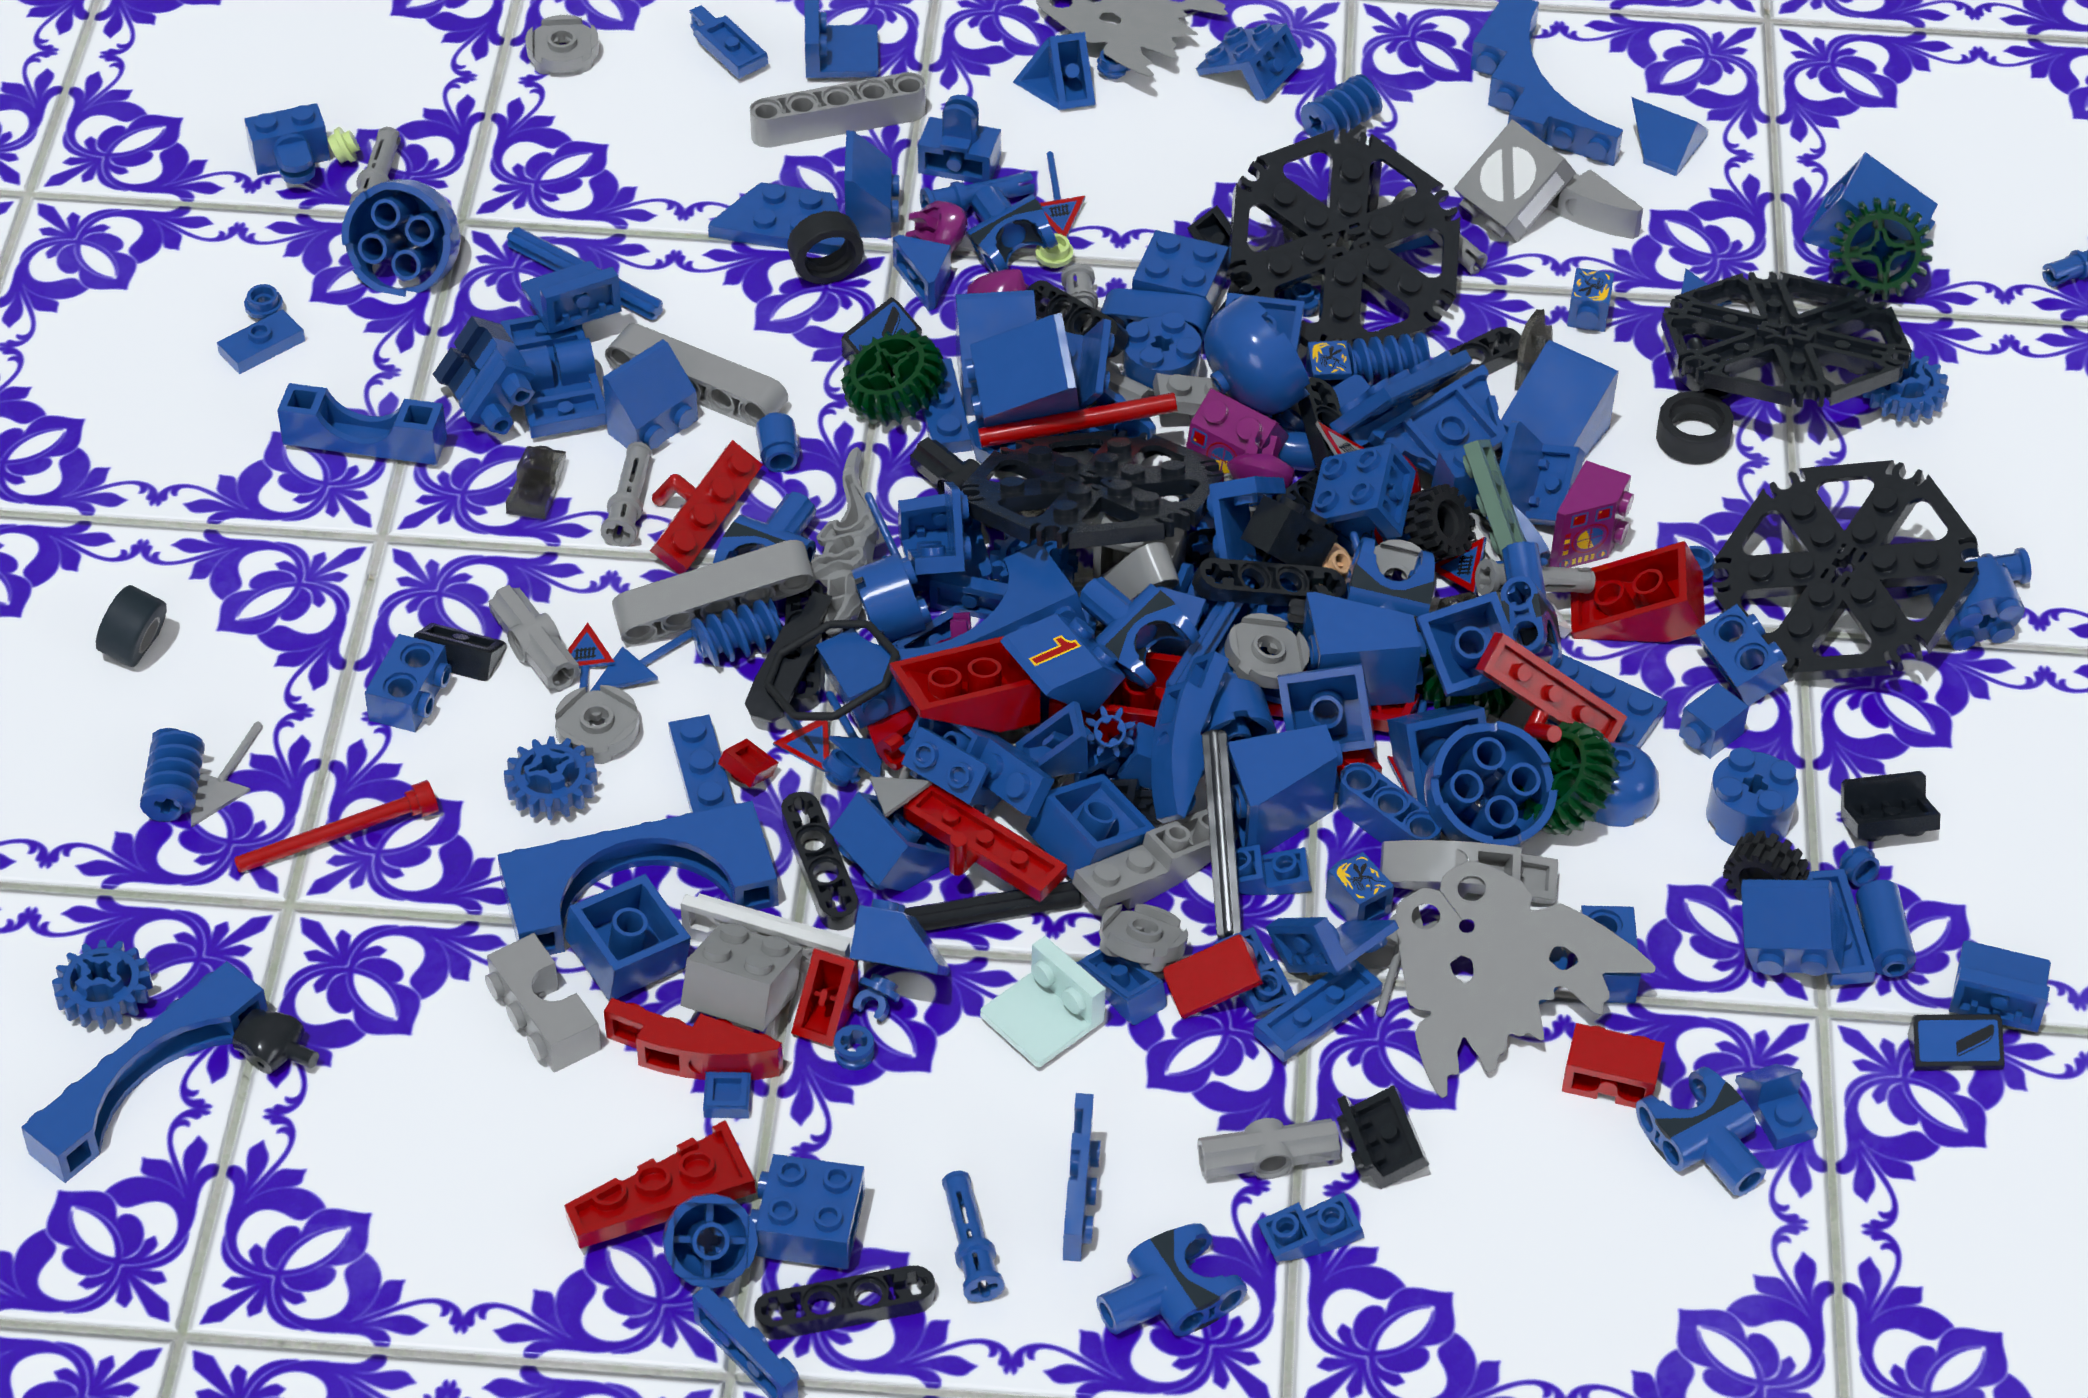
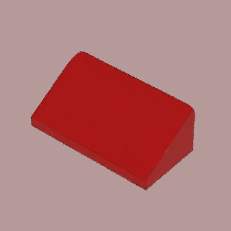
(1212, 975)

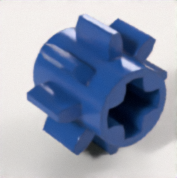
(1121, 728)

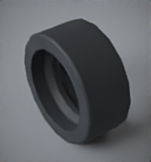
(821, 227)
(1689, 447)

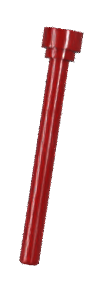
(416, 801)

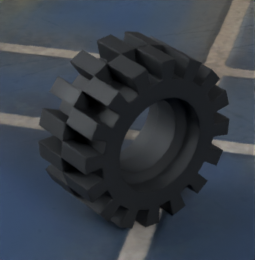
(1441, 505)
(1759, 853)

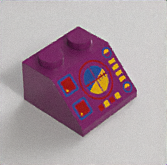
(1224, 428)
(1591, 516)

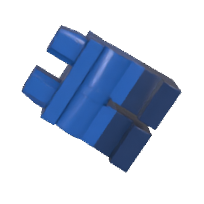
(486, 374)

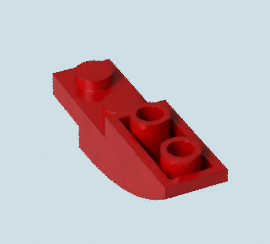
(690, 1051)

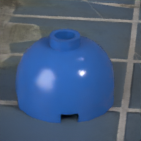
(1635, 789)
(709, 1240)

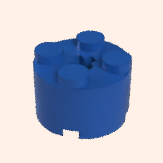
(1161, 346)
(890, 598)
(1989, 609)
(1240, 710)
(1752, 795)

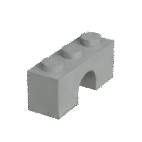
(556, 1030)

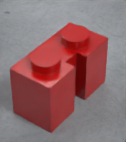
(1612, 1065)

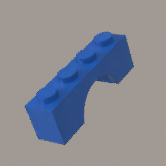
(318, 421)

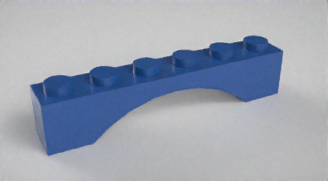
(73, 1126)

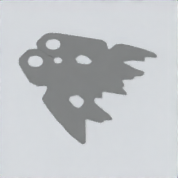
(1142, 24)
(1509, 965)

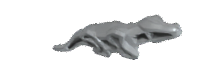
(847, 547)

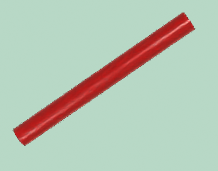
(1077, 420)

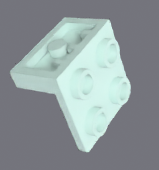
(1047, 1006)

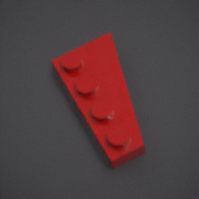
(658, 1187)

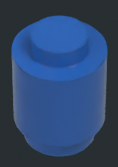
(777, 442)

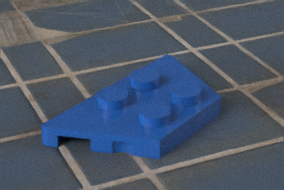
(770, 214)
(1445, 421)

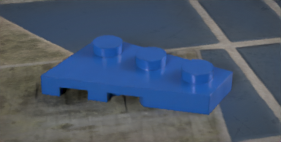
(1080, 1187)

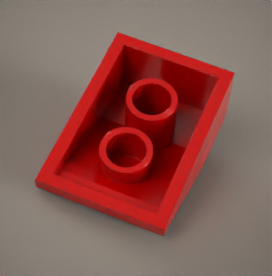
(1642, 598)
(970, 687)

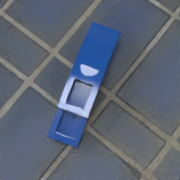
(1177, 740)
(1011, 773)

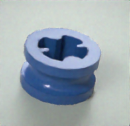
(854, 1035)

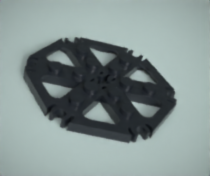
(1368, 256)
(1788, 339)
(1078, 492)
(1874, 566)

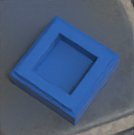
(727, 1095)

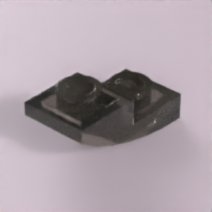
(1531, 343)
(536, 482)

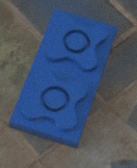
(1392, 392)

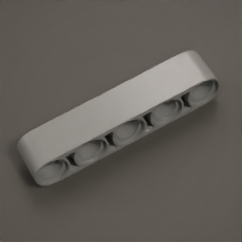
(837, 109)
(717, 381)
(675, 601)

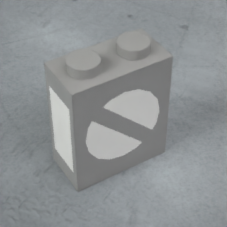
(1513, 181)

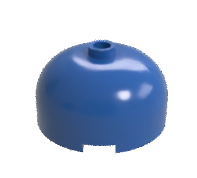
(404, 222)
(1253, 359)
(1489, 765)

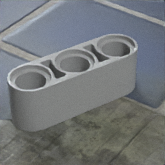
(1140, 568)

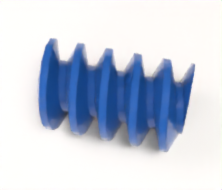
(1342, 107)
(1387, 357)
(736, 632)
(171, 774)

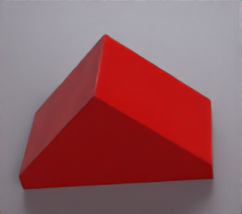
(826, 997)

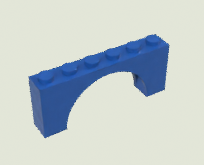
(1033, 593)
(715, 843)

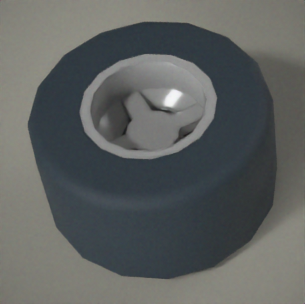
(130, 625)

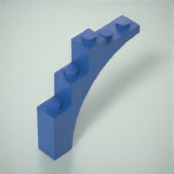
(1520, 88)

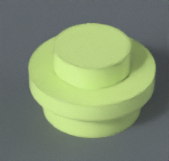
(343, 145)
(1056, 256)

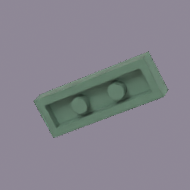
(1493, 494)

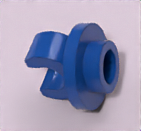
(877, 989)

